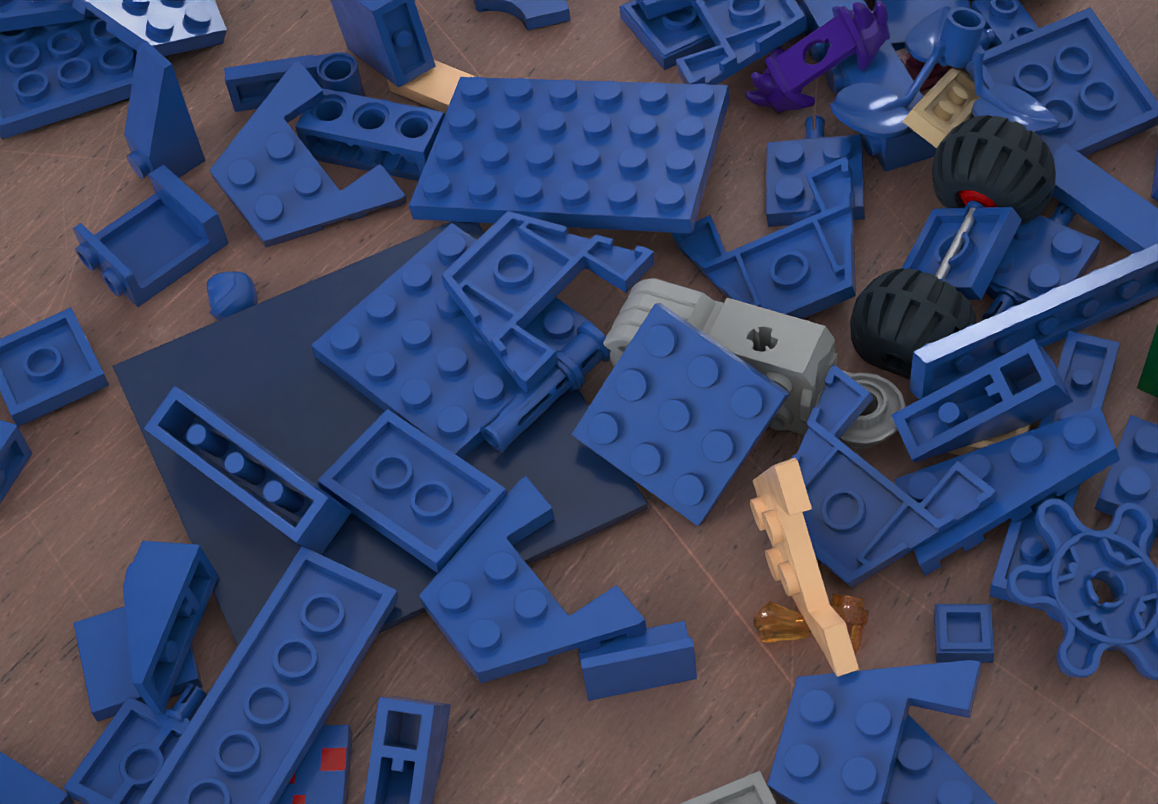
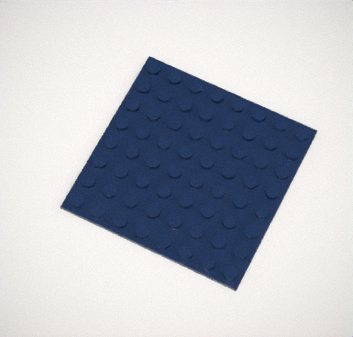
(270, 385)

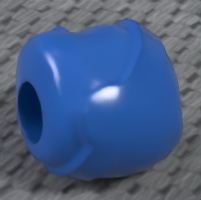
(230, 293)

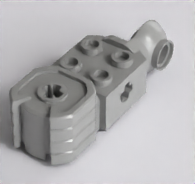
(777, 345)

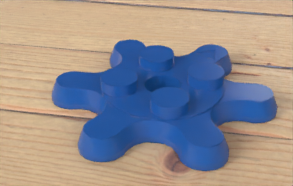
(1068, 595)

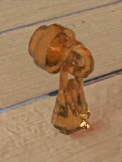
(783, 624)

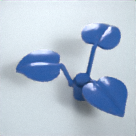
(947, 39)

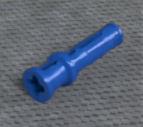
(568, 374)

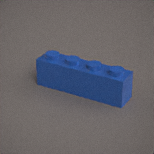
(248, 470)

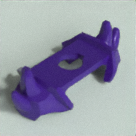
(849, 32)

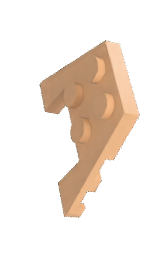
(792, 559)

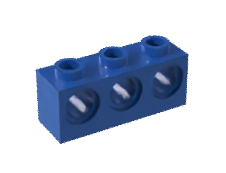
(369, 132)

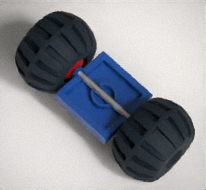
(991, 182)

